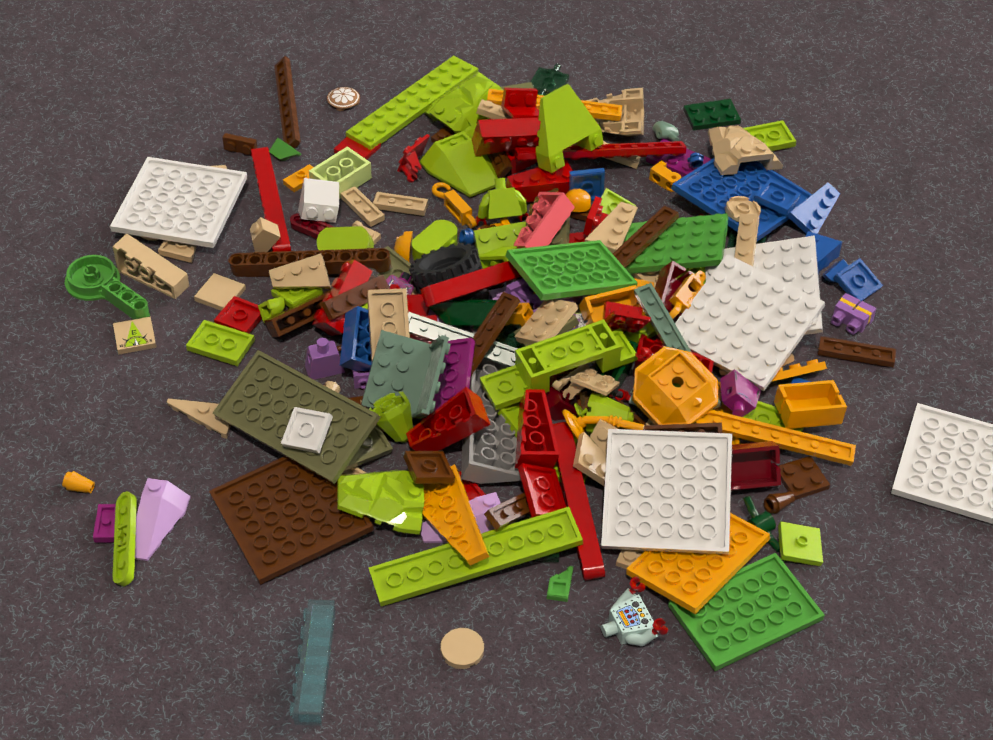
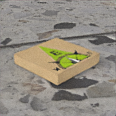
(134, 335)

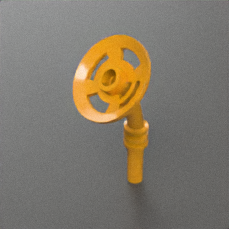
(578, 424)

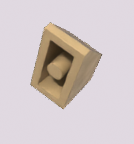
(264, 235)

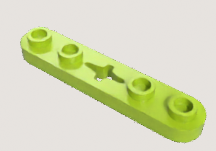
(124, 539)

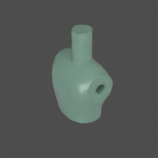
(666, 131)

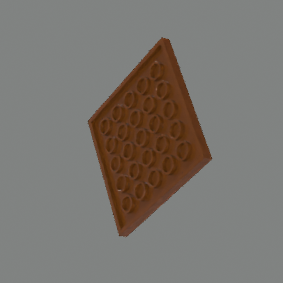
(285, 517)

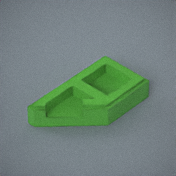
(283, 150)
(560, 585)

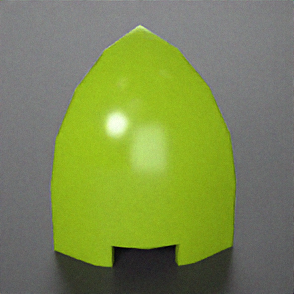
(271, 308)

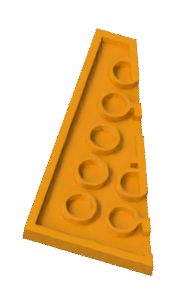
(452, 516)

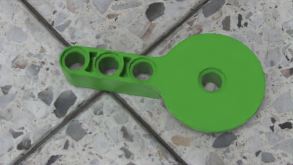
(97, 278)

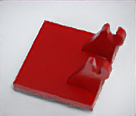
(410, 161)

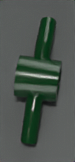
(763, 521)

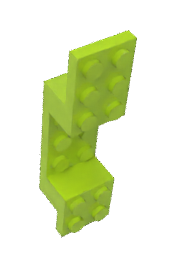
(555, 355)

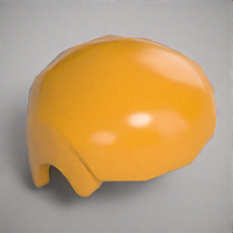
(580, 199)

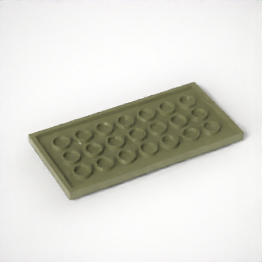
(264, 401)

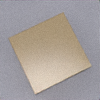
(219, 291)

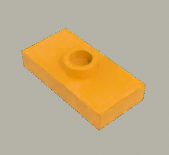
(295, 181)

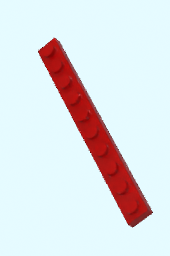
(610, 150)

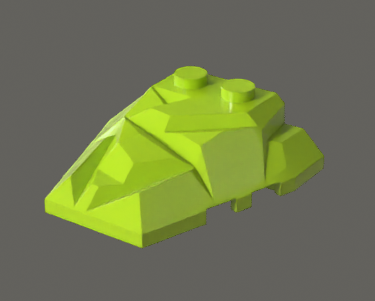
(459, 105)
(383, 496)

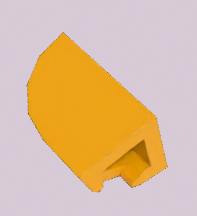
(403, 245)

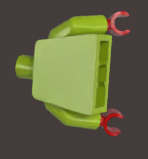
(501, 203)

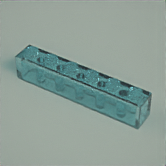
(314, 663)

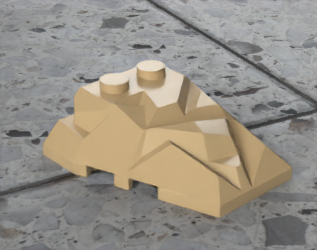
(632, 113)
(736, 145)

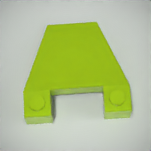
(563, 124)

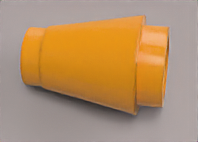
(76, 482)

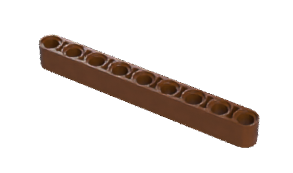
(259, 263)

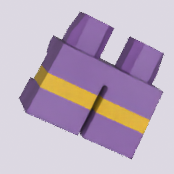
(853, 314)

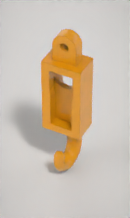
(455, 205)
(683, 296)

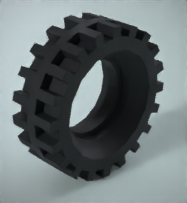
(444, 265)

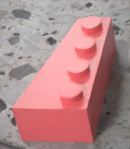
(545, 220)

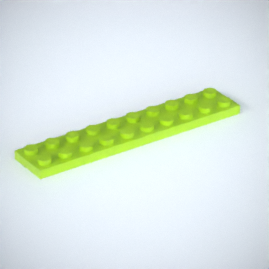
(410, 103)
(445, 566)

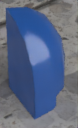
(833, 270)

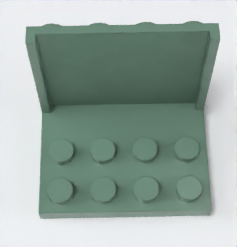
(406, 367)

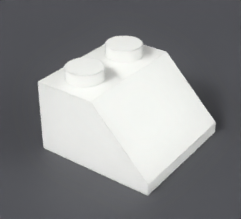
(319, 200)

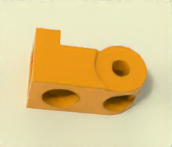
(663, 176)
(521, 314)

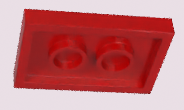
(541, 489)

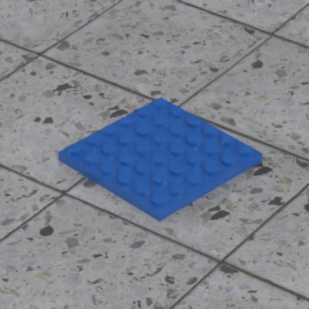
(712, 191)

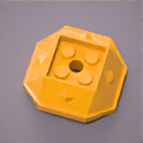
(670, 404)

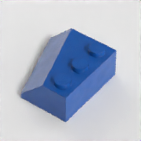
(356, 340)

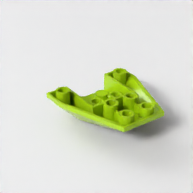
(456, 165)

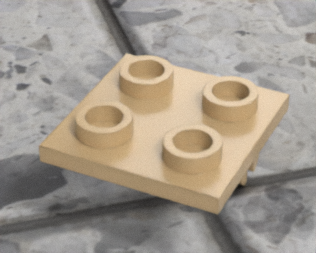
(591, 380)

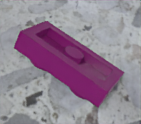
(104, 523)

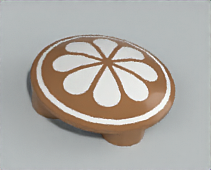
(343, 98)

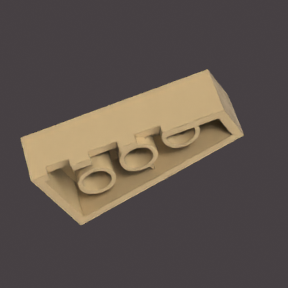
(149, 267)

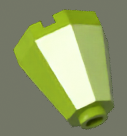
(604, 406)
(394, 415)

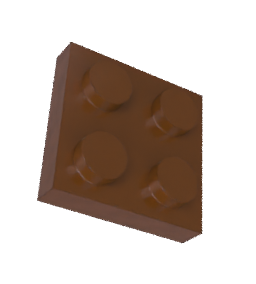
(429, 467)
(803, 477)

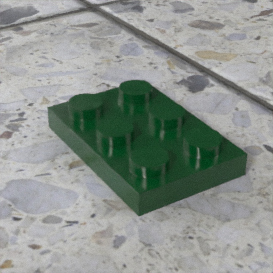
(712, 114)

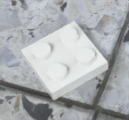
(306, 430)

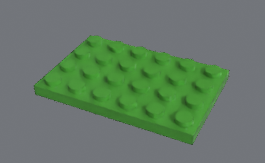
(687, 241)
(570, 269)
(749, 613)

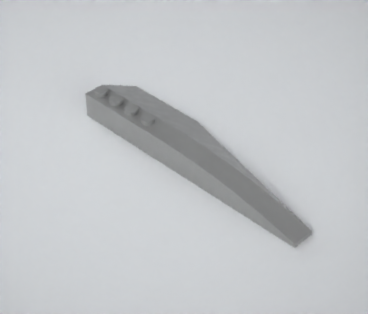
(490, 452)

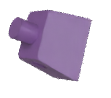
(323, 360)

